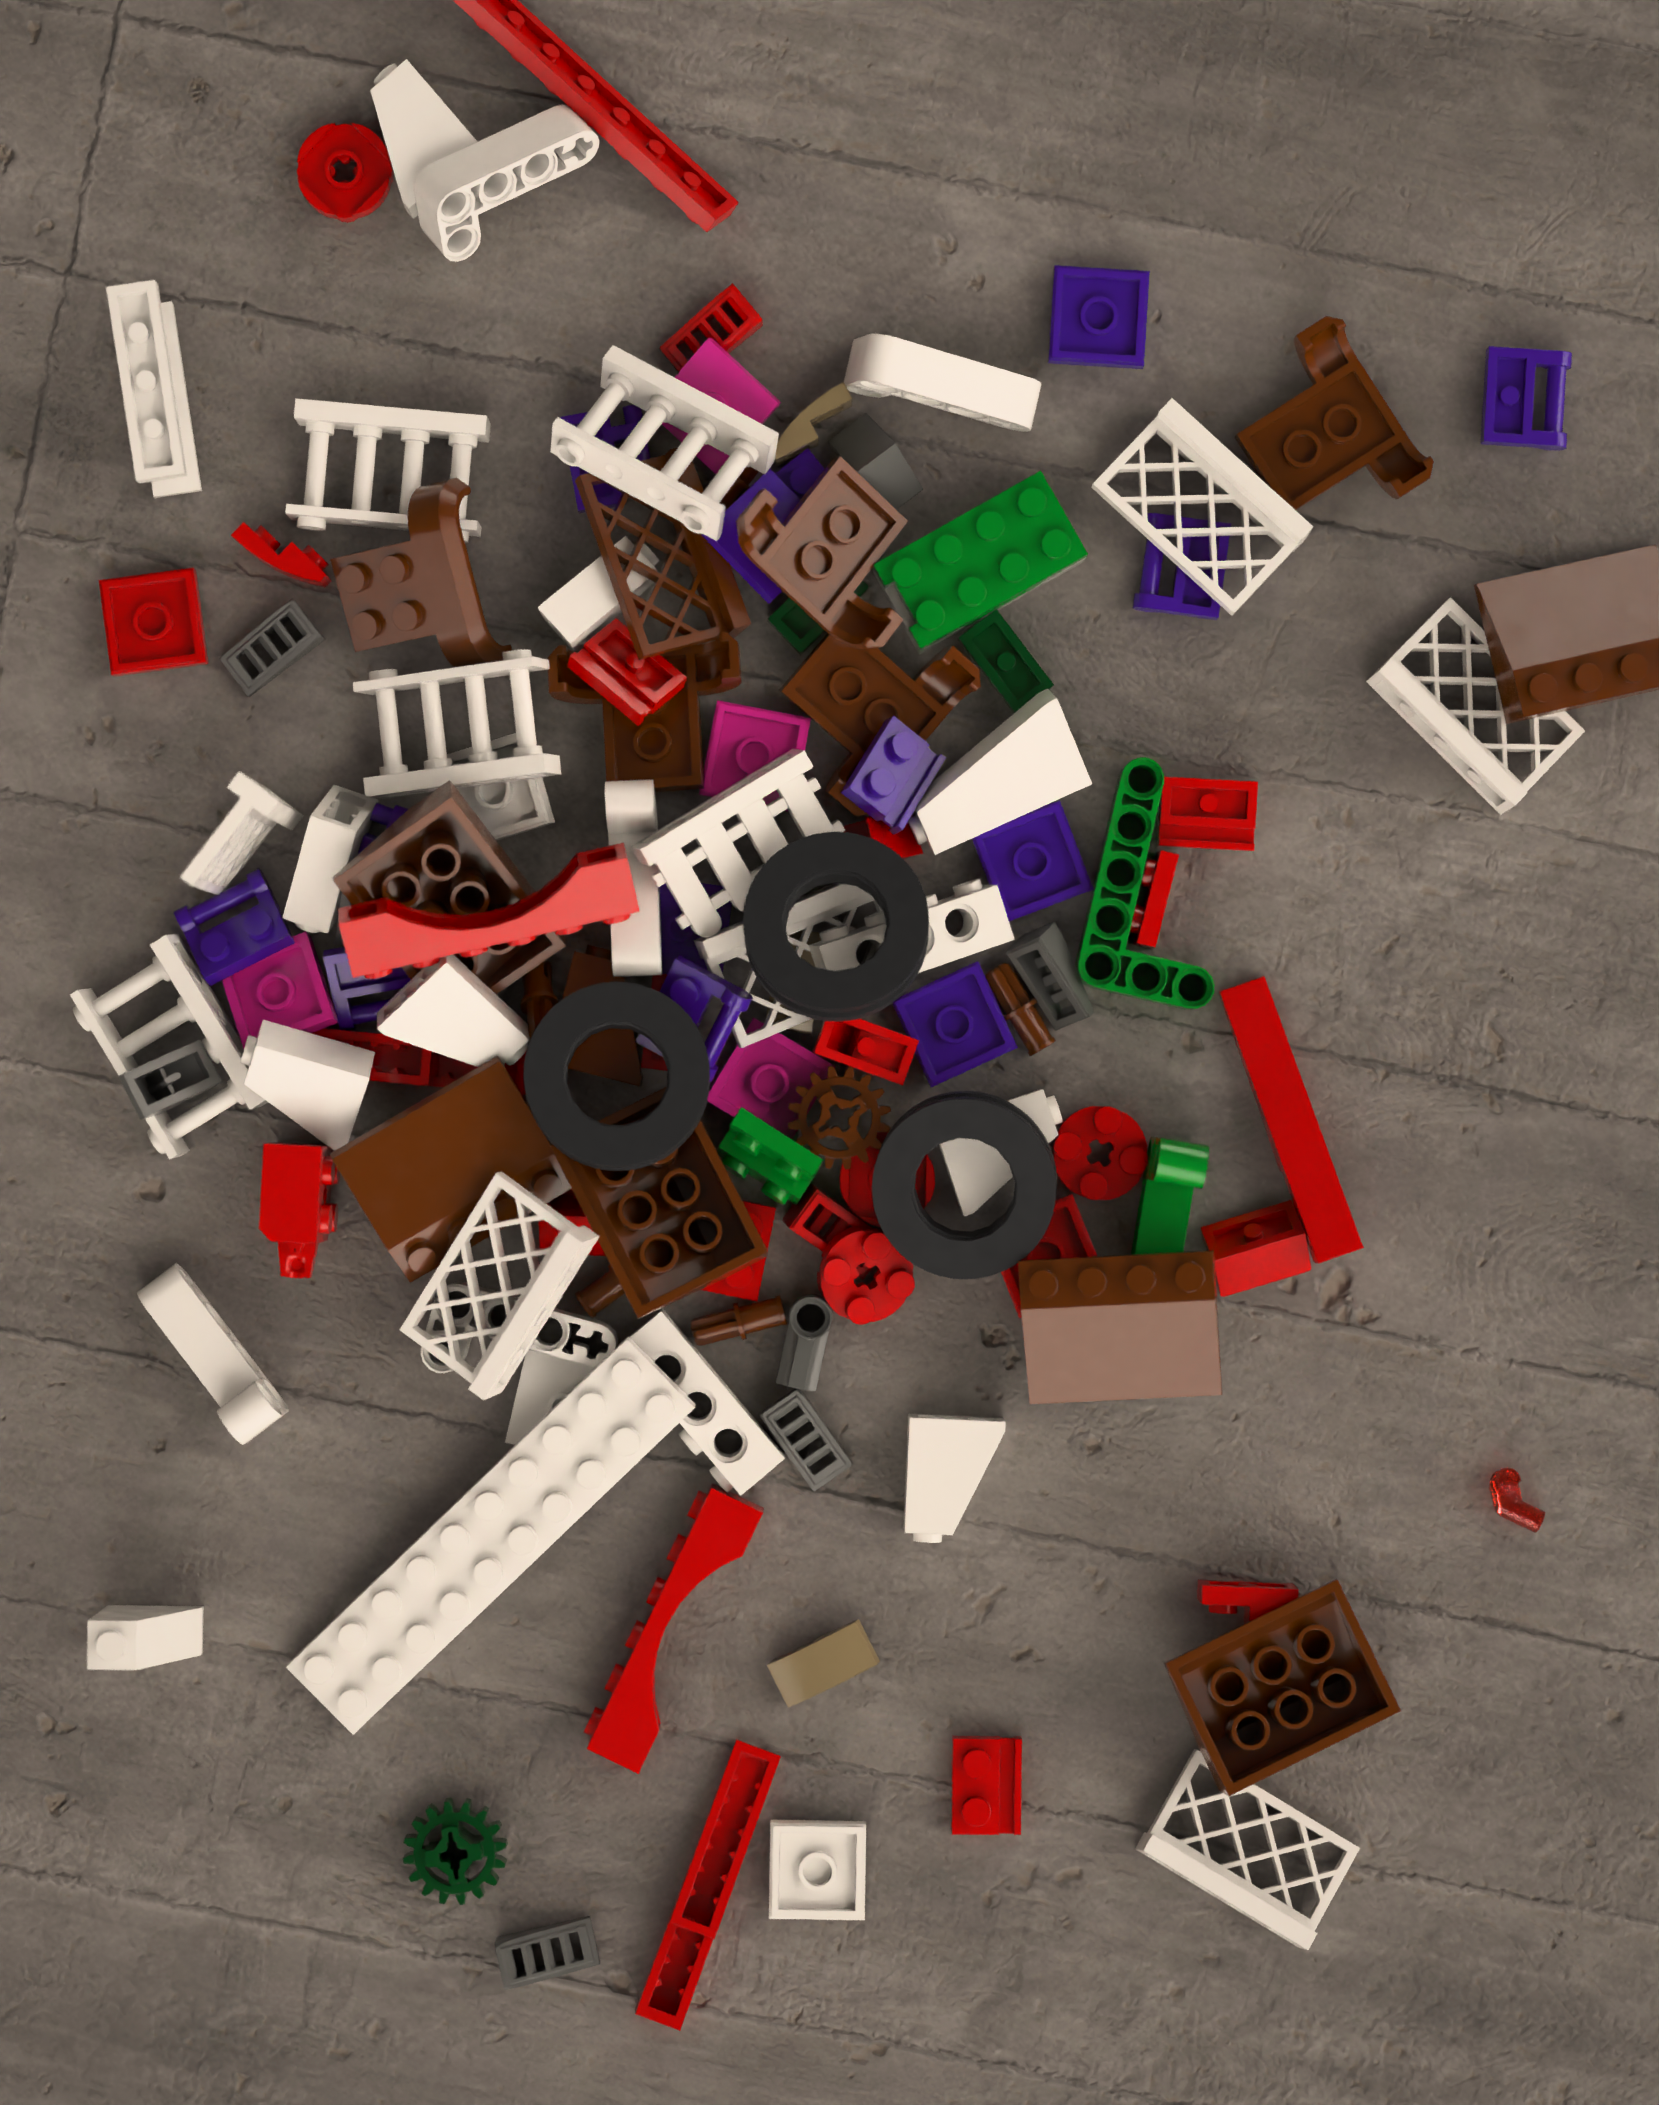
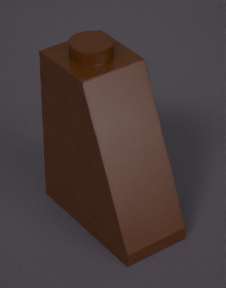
(611, 1051)

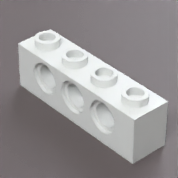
(983, 928)
(758, 1452)

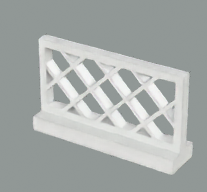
(1231, 478)
(1443, 729)
(239, 835)
(807, 911)
(536, 1299)
(1236, 1890)

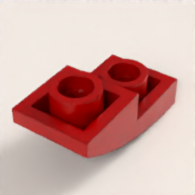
(300, 565)

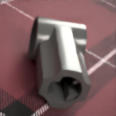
(804, 1347)

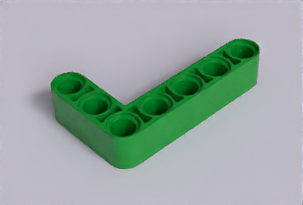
(1124, 901)
(1167, 1194)

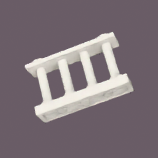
(154, 389)
(673, 403)
(368, 425)
(483, 764)
(196, 1004)

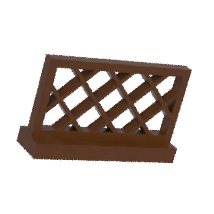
(710, 571)

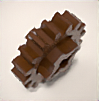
(827, 1098)

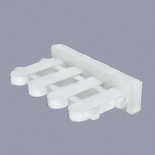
(717, 845)

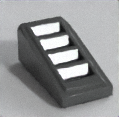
(274, 622)
(1056, 955)
(785, 1405)
(531, 1974)

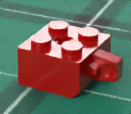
(297, 1203)

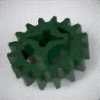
(434, 1854)

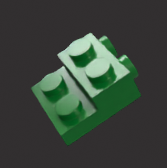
(768, 1157)

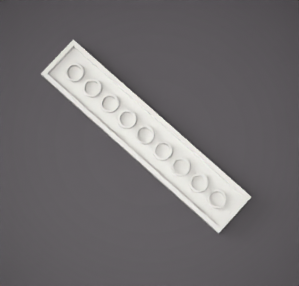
(491, 1535)

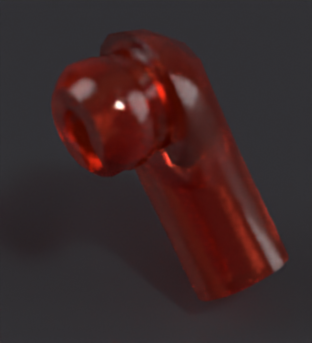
(1508, 1500)

